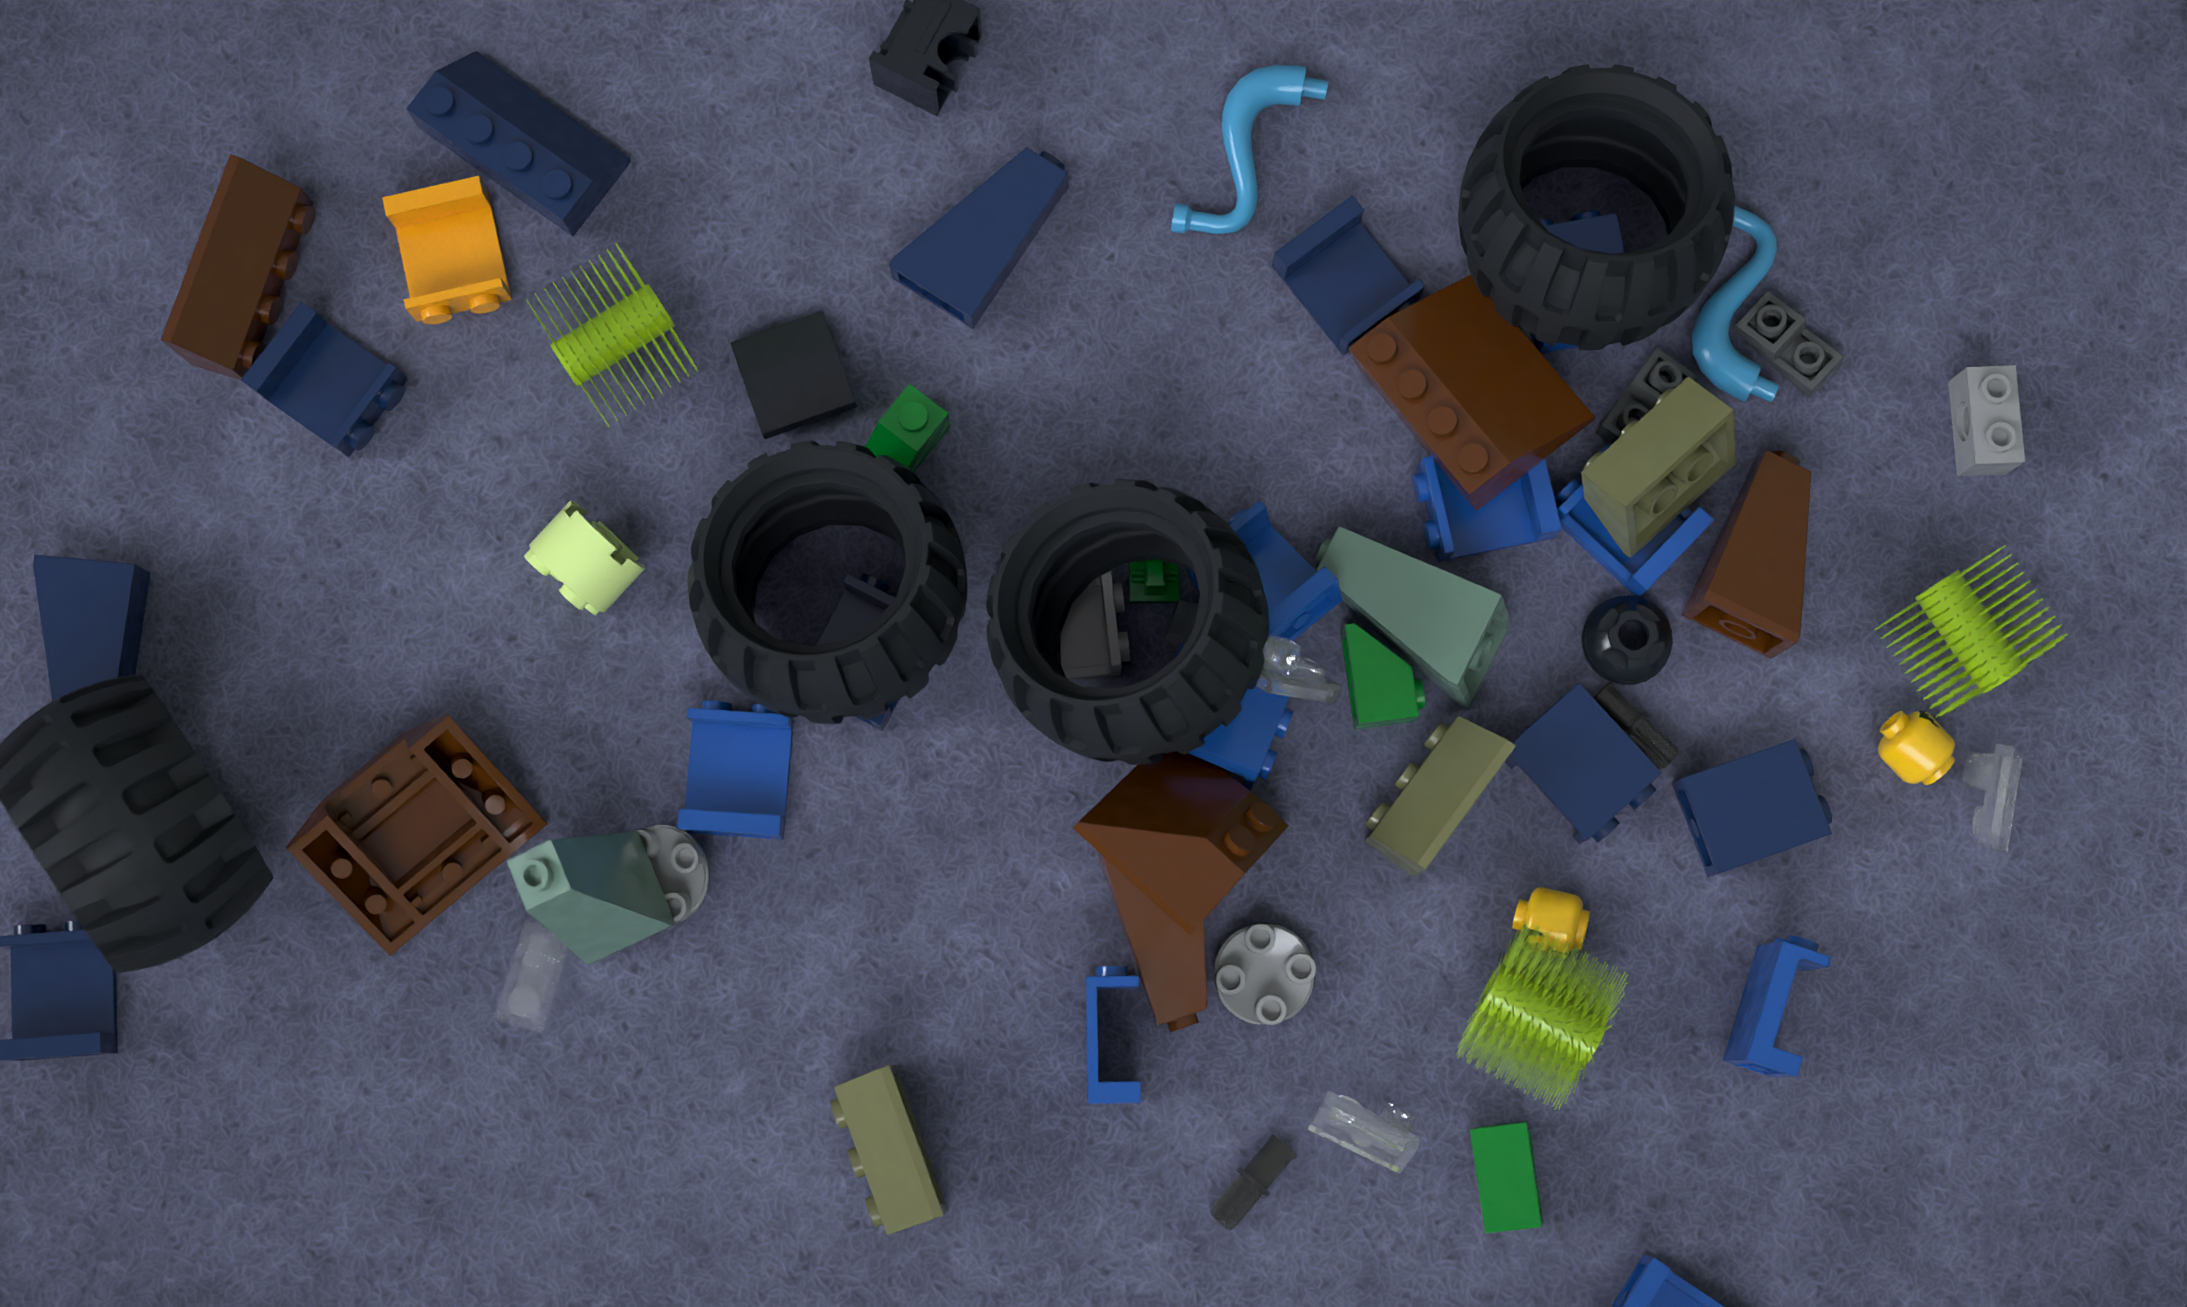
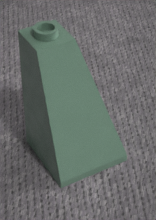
(1426, 613)
(593, 892)

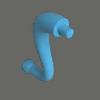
(1244, 102)
(1710, 335)

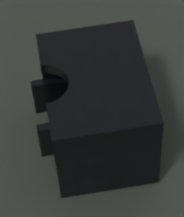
(921, 46)

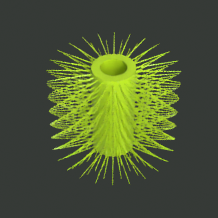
(614, 333)
(1972, 634)
(1542, 1015)

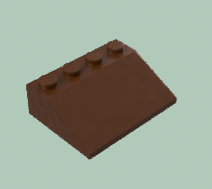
(1470, 389)

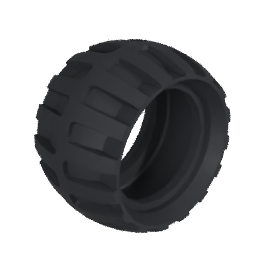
(1615, 125)
(791, 497)
(1060, 557)
(129, 823)

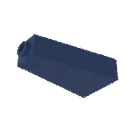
(980, 240)
(89, 619)

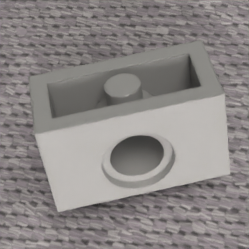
(1986, 421)

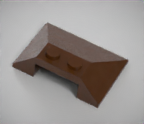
(414, 831)
(1181, 833)

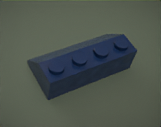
(518, 140)

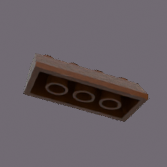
(238, 269)

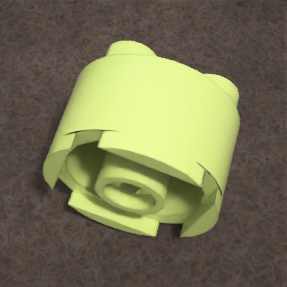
(585, 558)

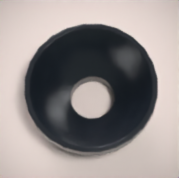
(1606, 652)

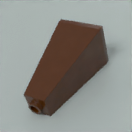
(1757, 566)
(1164, 953)

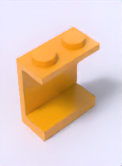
(449, 250)

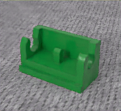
(1506, 1177)

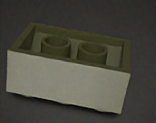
(1660, 464)
(1436, 793)
(888, 1150)

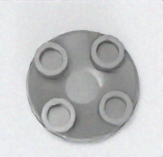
(678, 867)
(1264, 974)

